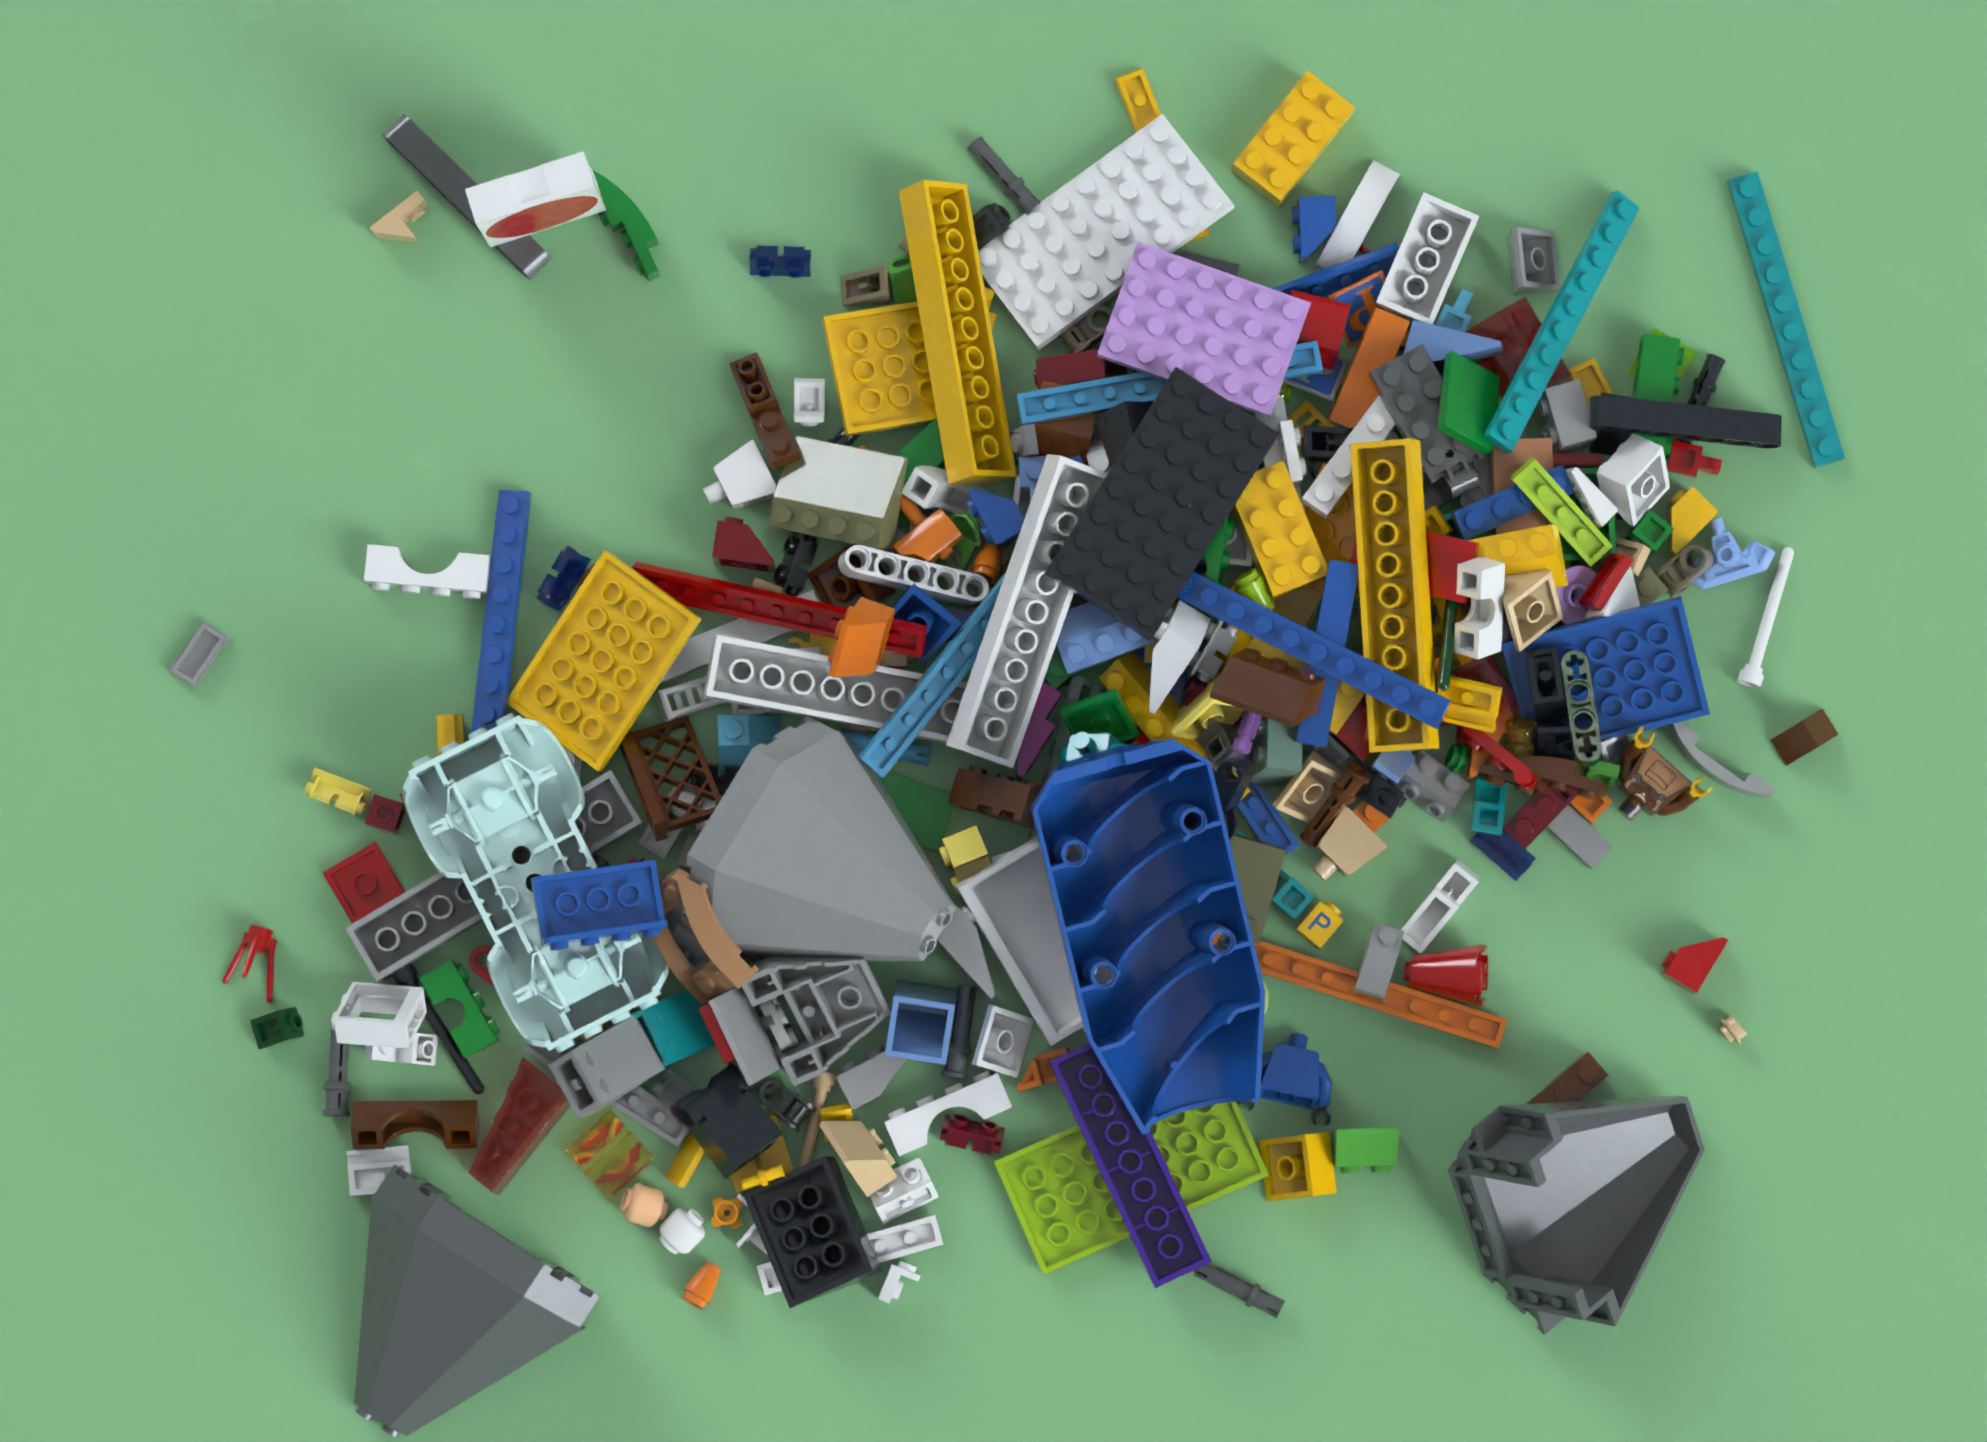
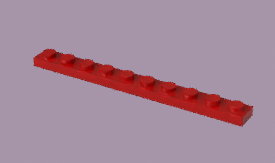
(772, 607)

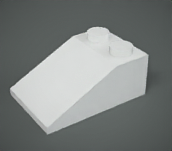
(1176, 644)

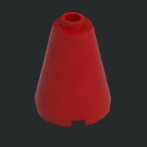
(1451, 973)

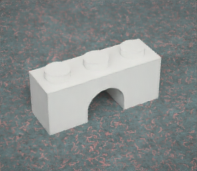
(1482, 628)

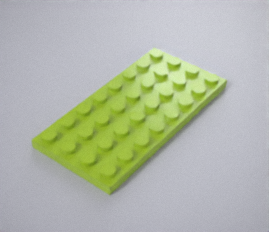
(1068, 1203)

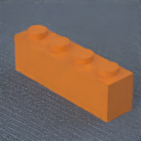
(1376, 347)

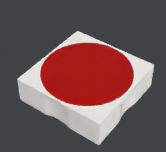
(535, 199)

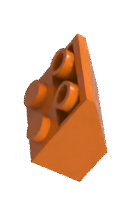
(861, 639)

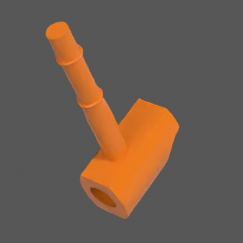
(930, 538)

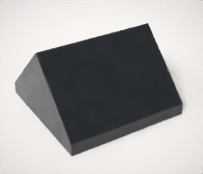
(1554, 737)

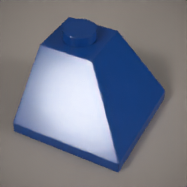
(921, 609)

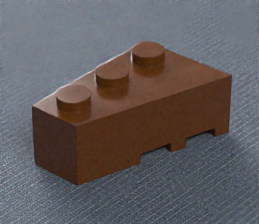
(994, 796)

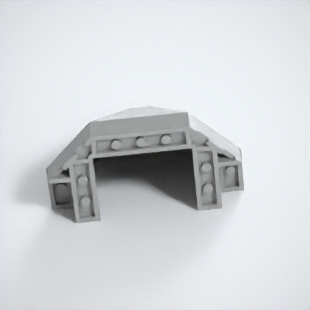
(817, 857)

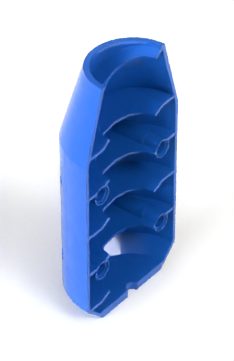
(1142, 905)

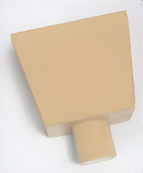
(1347, 846)

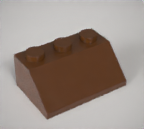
(1269, 687)

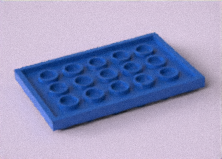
(1637, 663)

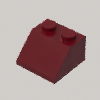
(739, 547)

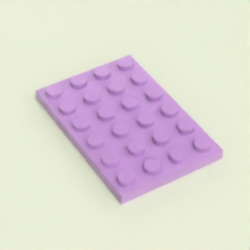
(1207, 325)

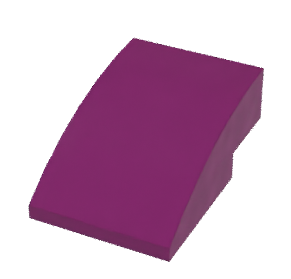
(1037, 731)

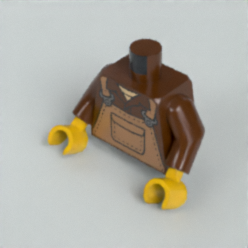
(1653, 782)

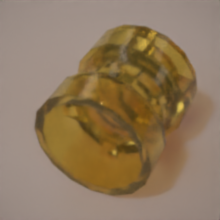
(1520, 735)

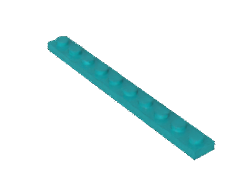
(1785, 319)
(1561, 322)

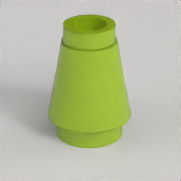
(1253, 586)

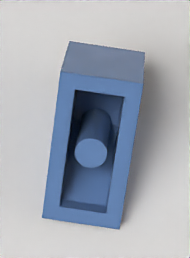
(1392, 765)

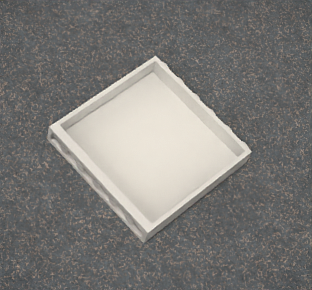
(1022, 928)

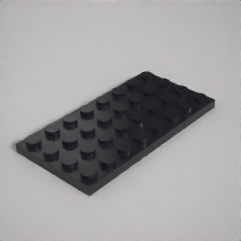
(1162, 503)

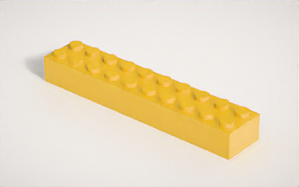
(957, 333)
(1394, 582)

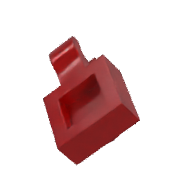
(1687, 459)

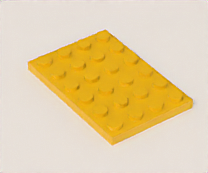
(603, 660)

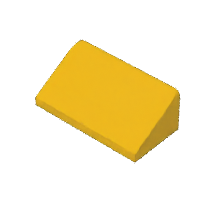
(685, 1162)

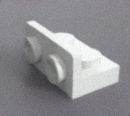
(905, 1192)

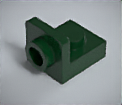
(277, 1027)

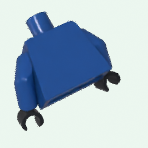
(1296, 1077)

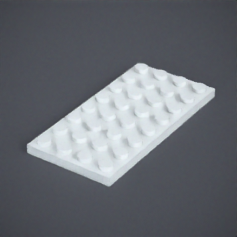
(1083, 236)

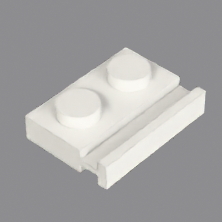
(370, 1167)

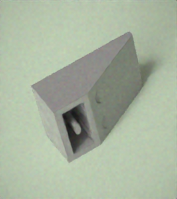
(606, 1067)

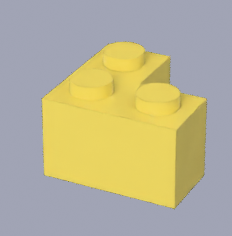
(964, 853)

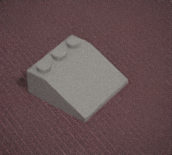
(963, 947)
(746, 1035)

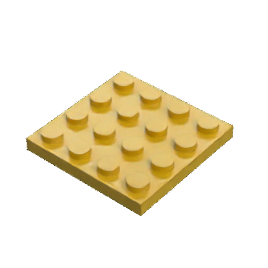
(880, 368)

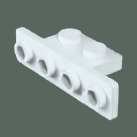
(1285, 445)

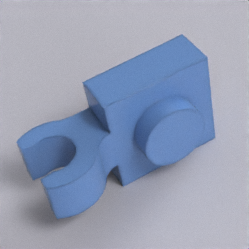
(1029, 472)

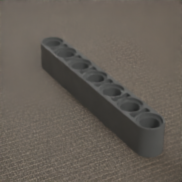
(451, 184)

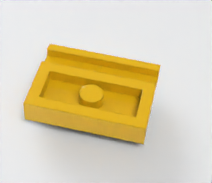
(1472, 704)

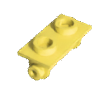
(346, 794)

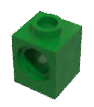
(1650, 531)

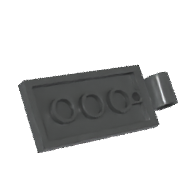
(1412, 396)

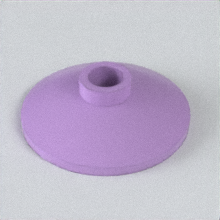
(1578, 581)

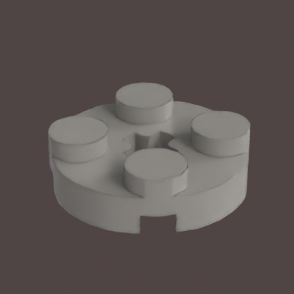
(779, 1023)

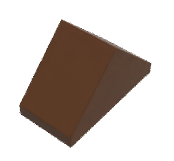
(1804, 737)

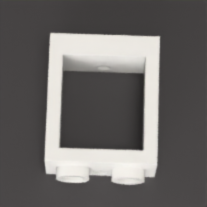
(404, 1001)

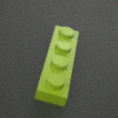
(1561, 511)

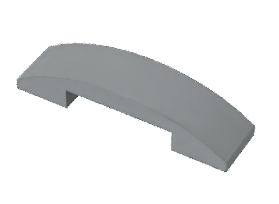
(1686, 741)

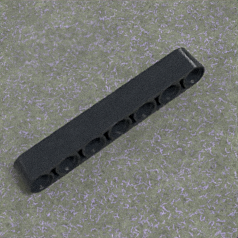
(1685, 421)

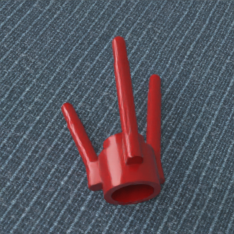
(256, 941)

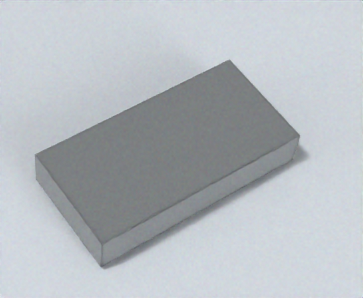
(199, 654)
(1579, 836)

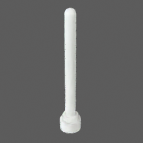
(1752, 673)

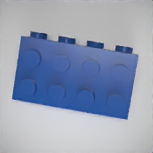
(598, 904)

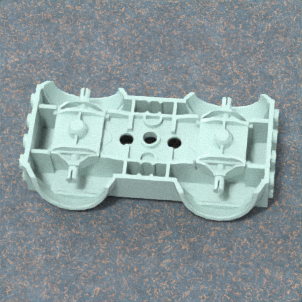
(470, 815)

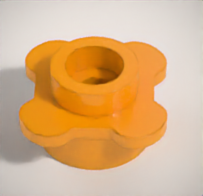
(733, 1218)

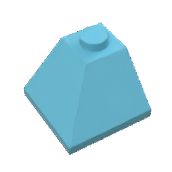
(741, 733)

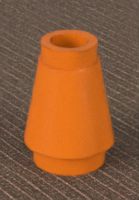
(988, 562)
(702, 1285)

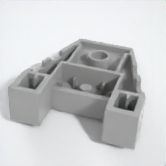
(831, 1000)

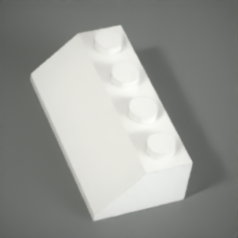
(1427, 260)

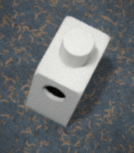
(742, 478)

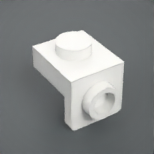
(809, 401)

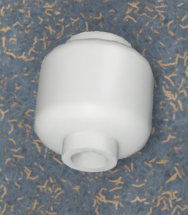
(682, 1230)

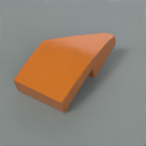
(1039, 1070)

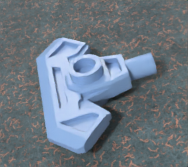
(1729, 560)

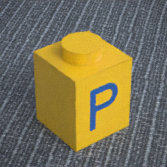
(1320, 924)

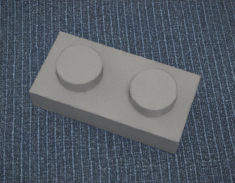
(1024, 442)

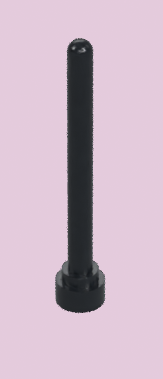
(408, 977)

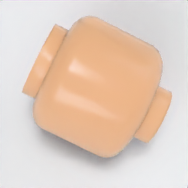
(643, 1205)

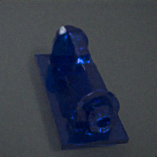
(767, 263)
(557, 590)
(1504, 852)

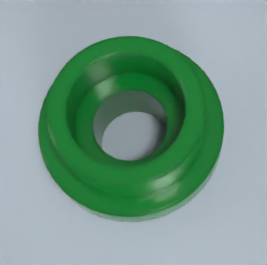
(1457, 757)

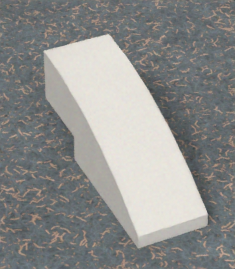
(1439, 905)

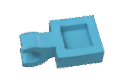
(1454, 316)

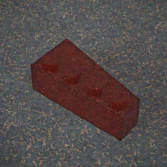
(523, 1121)

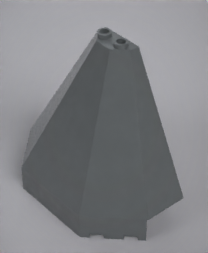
(1574, 1199)
(449, 1306)

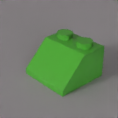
(1365, 1148)

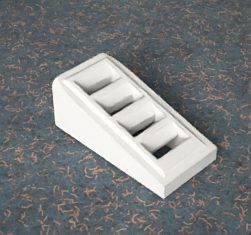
(1593, 501)
(664, 705)

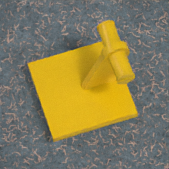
(766, 1167)

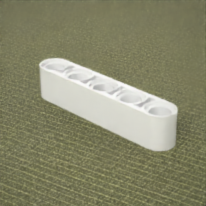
(927, 572)

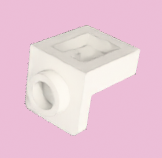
(892, 1286)

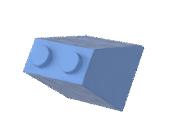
(921, 1022)

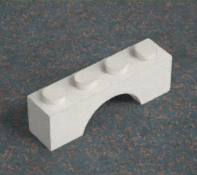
(465, 575)
(983, 1097)

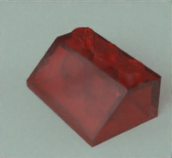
(1516, 330)

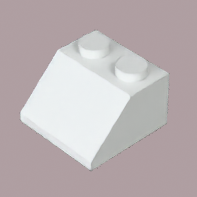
(1634, 477)

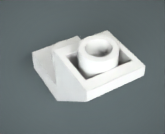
(420, 1052)

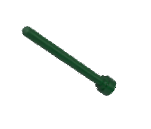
(1447, 645)

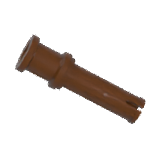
(1342, 793)

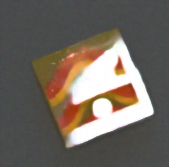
(610, 1154)

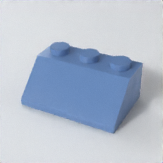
(1095, 637)

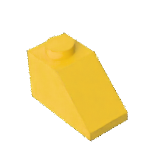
(1687, 517)

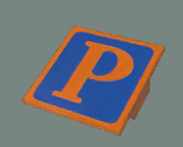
(1362, 298)

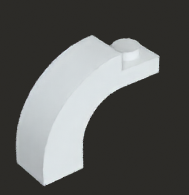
(930, 489)

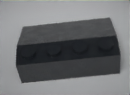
(812, 1231)

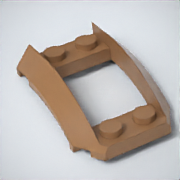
(726, 965)

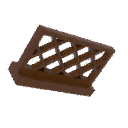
(648, 789)

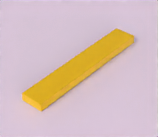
(1141, 107)

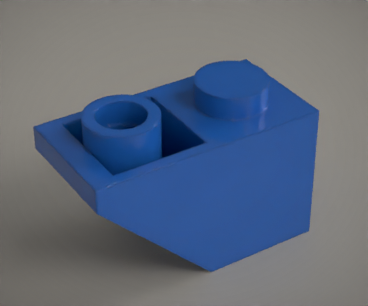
(1315, 224)
(999, 515)

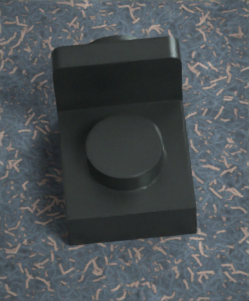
(990, 223)

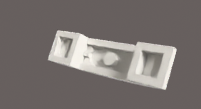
(1358, 215)

